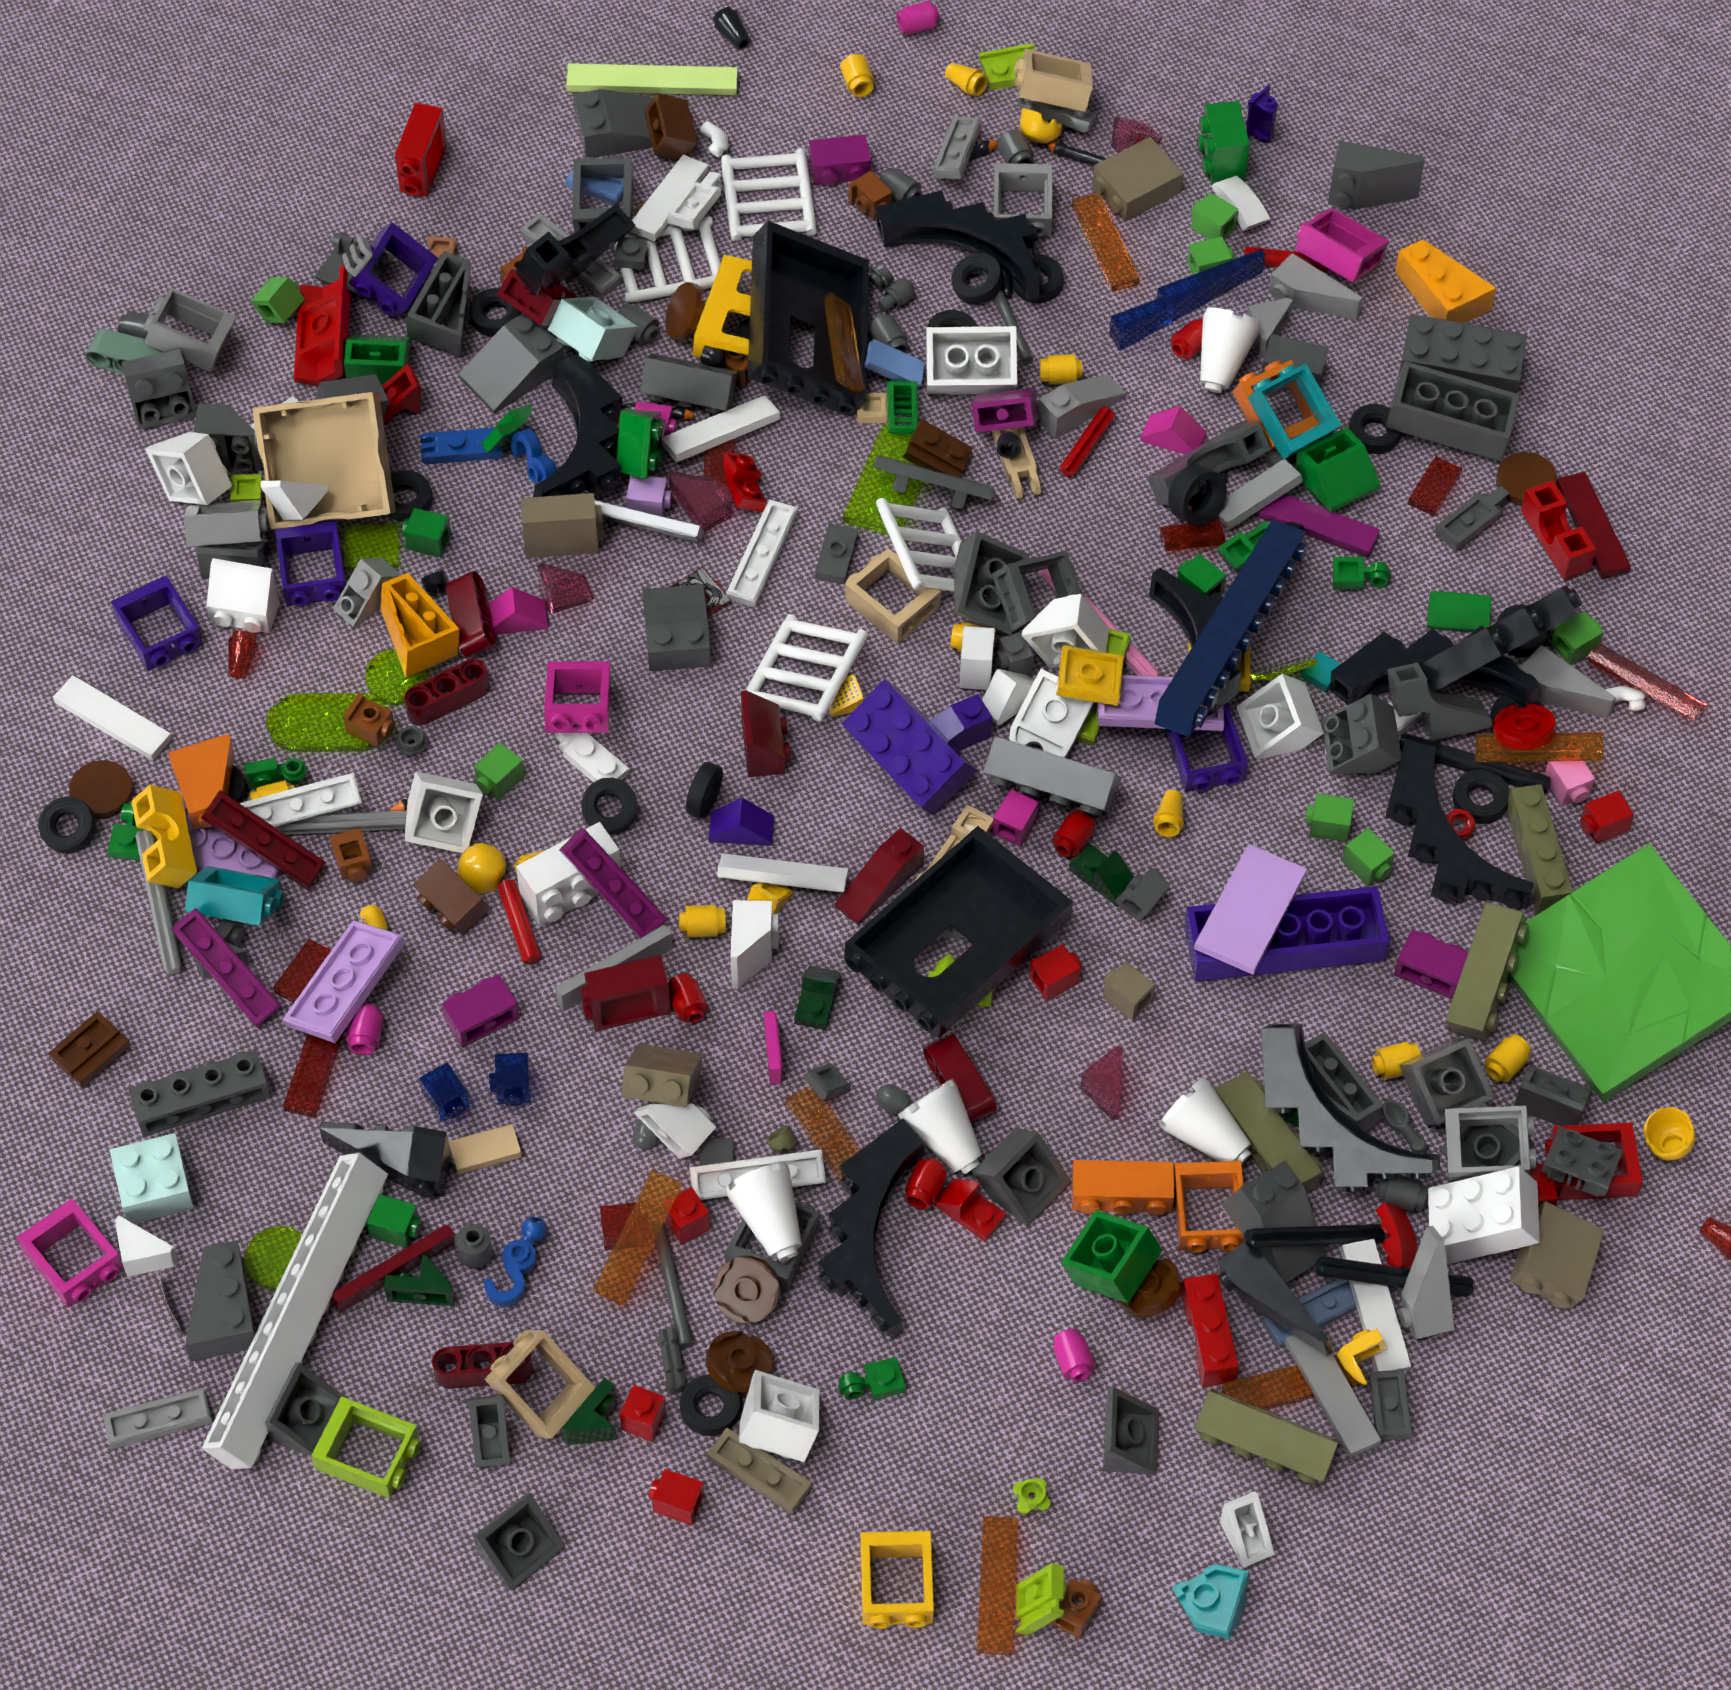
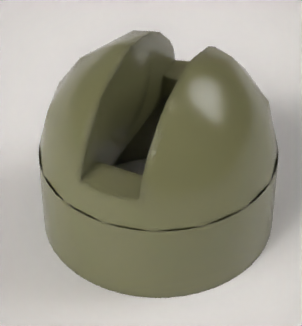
(781, 1140)

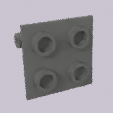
(330, 269)
(1583, 1159)

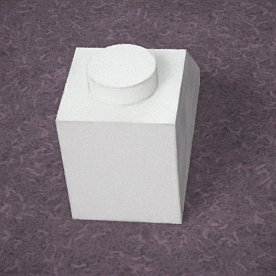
(677, 1126)

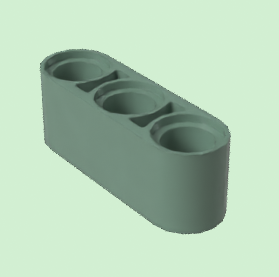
(112, 348)

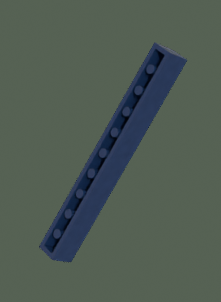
(1231, 629)

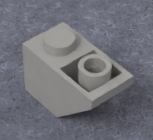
(363, 590)

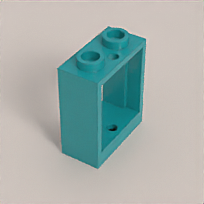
(1313, 396)
(234, 895)

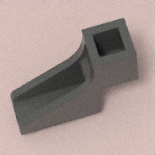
(1441, 711)

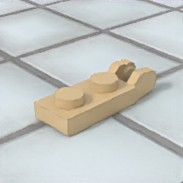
(1021, 465)

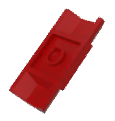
(322, 331)

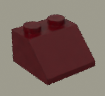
(763, 736)

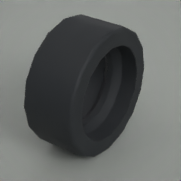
(1184, 485)

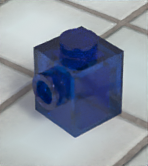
(511, 1079)
(444, 1092)

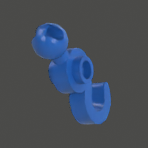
(539, 465)
(518, 1260)

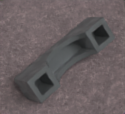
(1228, 449)

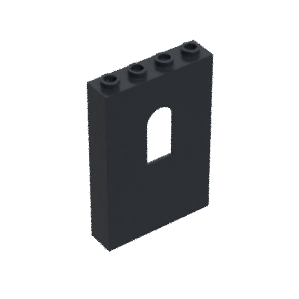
(789, 281)
(984, 897)

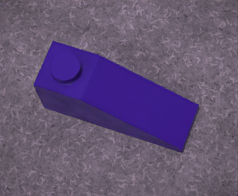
(965, 722)

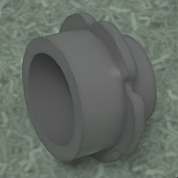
(880, 276)
(410, 734)

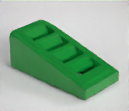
(902, 390)

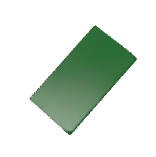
(1458, 611)

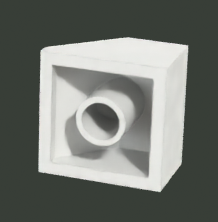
(189, 468)
(242, 596)
(1068, 623)
(1279, 718)
(441, 812)
(752, 939)
(780, 1416)

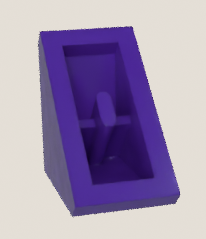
(741, 824)

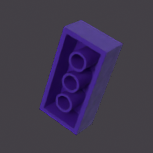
(909, 747)

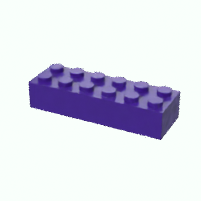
(1314, 933)

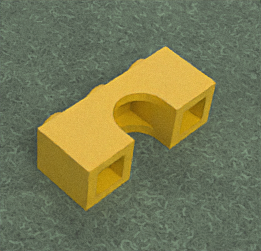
(171, 857)

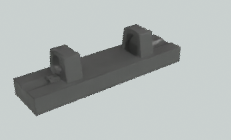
(906, 470)

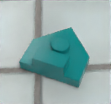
(1214, 1599)

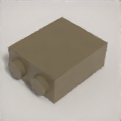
(1137, 179)
(561, 525)
(662, 1075)
(1562, 1260)

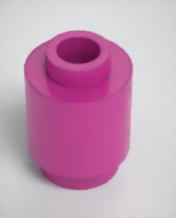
(917, 17)
(365, 1030)
(1073, 1355)

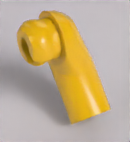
(374, 916)

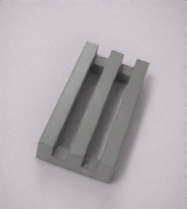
(355, 262)

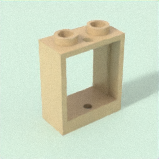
(1054, 80)
(905, 621)
(566, 1402)

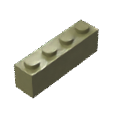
(1538, 846)
(1487, 971)
(1267, 1130)
(1266, 1435)

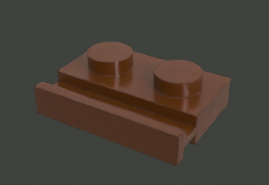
(937, 450)
(89, 1049)

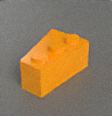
(1443, 284)
(417, 625)

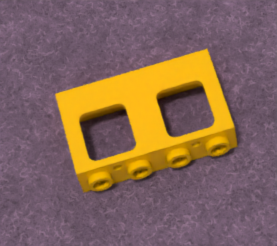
(720, 302)

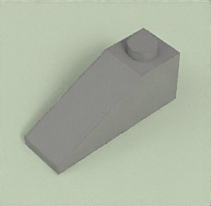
(1313, 289)
(1076, 403)
(1566, 686)
(1427, 1290)

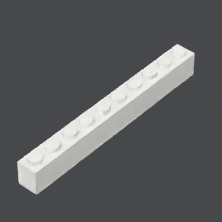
(295, 1310)

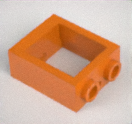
(1244, 390)
(1205, 1176)

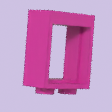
(1341, 244)
(577, 678)
(54, 1228)

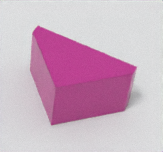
(1173, 431)
(518, 612)

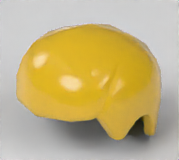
(1038, 129)
(482, 867)
(1669, 1133)

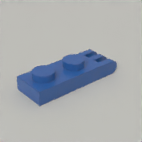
(456, 446)

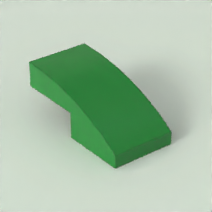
(506, 428)
(1240, 546)

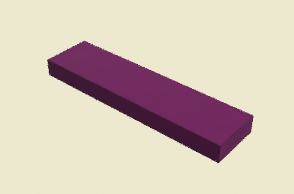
(1323, 524)
(612, 883)
(226, 967)

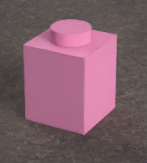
(1570, 780)

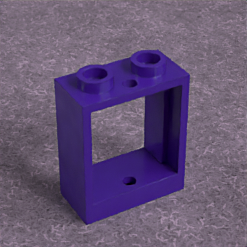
(408, 252)
(294, 541)
(147, 600)
(1216, 775)

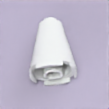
(1224, 346)
(1207, 1125)
(945, 1127)
(769, 1209)

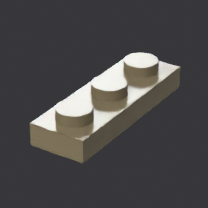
(759, 1471)

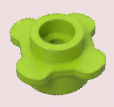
(1031, 1486)

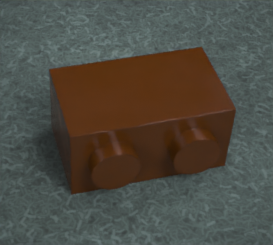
(670, 126)
(451, 897)

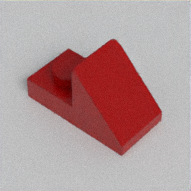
(402, 392)
(967, 1207)

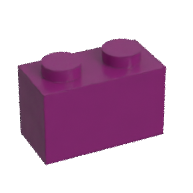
(839, 159)
(1005, 410)
(1431, 963)
(480, 1010)

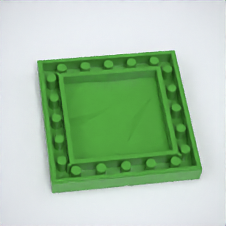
(1625, 972)

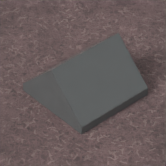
(247, 553)
(1552, 1097)
(1489, 1145)
(302, 1410)
(1129, 1434)
(517, 1542)

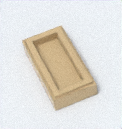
(485, 1149)

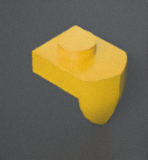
(1362, 1347)

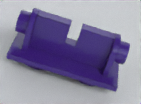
(1261, 115)

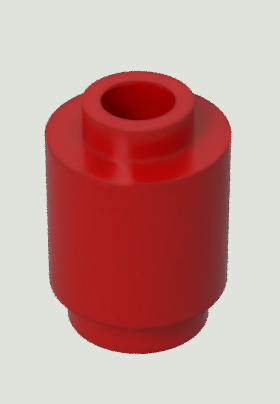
(1188, 340)
(1073, 834)
(687, 998)
(925, 1183)

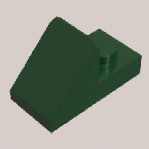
(1102, 873)
(817, 997)
(428, 1289)
(587, 1421)

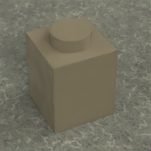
(1128, 990)

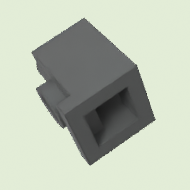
(1014, 655)
(1143, 893)

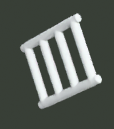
(801, 180)
(661, 288)
(908, 557)
(829, 687)

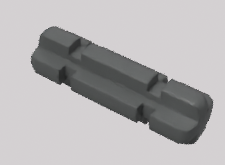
(671, 1360)

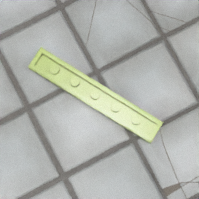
(652, 79)

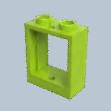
(335, 1432)

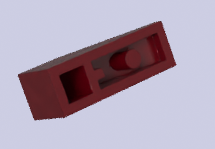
(881, 876)

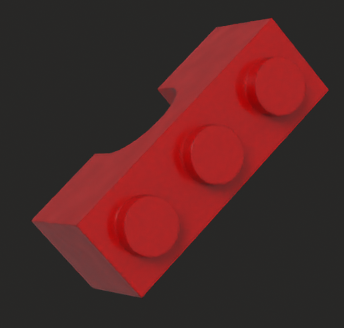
(1546, 514)
(1213, 1338)

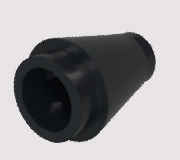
(731, 27)

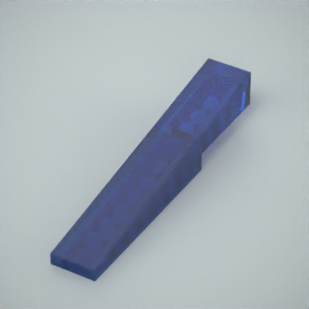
(1182, 298)

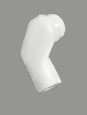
(717, 136)
(1634, 696)

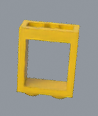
(896, 1546)

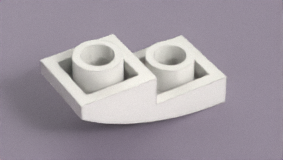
(1237, 193)

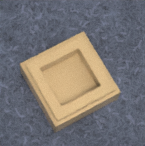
(874, 409)

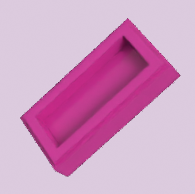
(773, 1047)

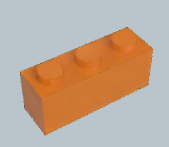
(1122, 1186)

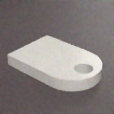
(1049, 718)

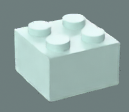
(592, 328)
(151, 1178)

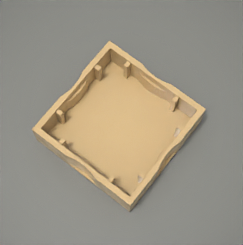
(328, 444)

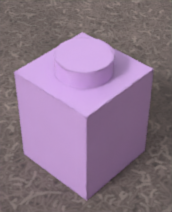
(648, 495)

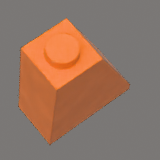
(201, 773)

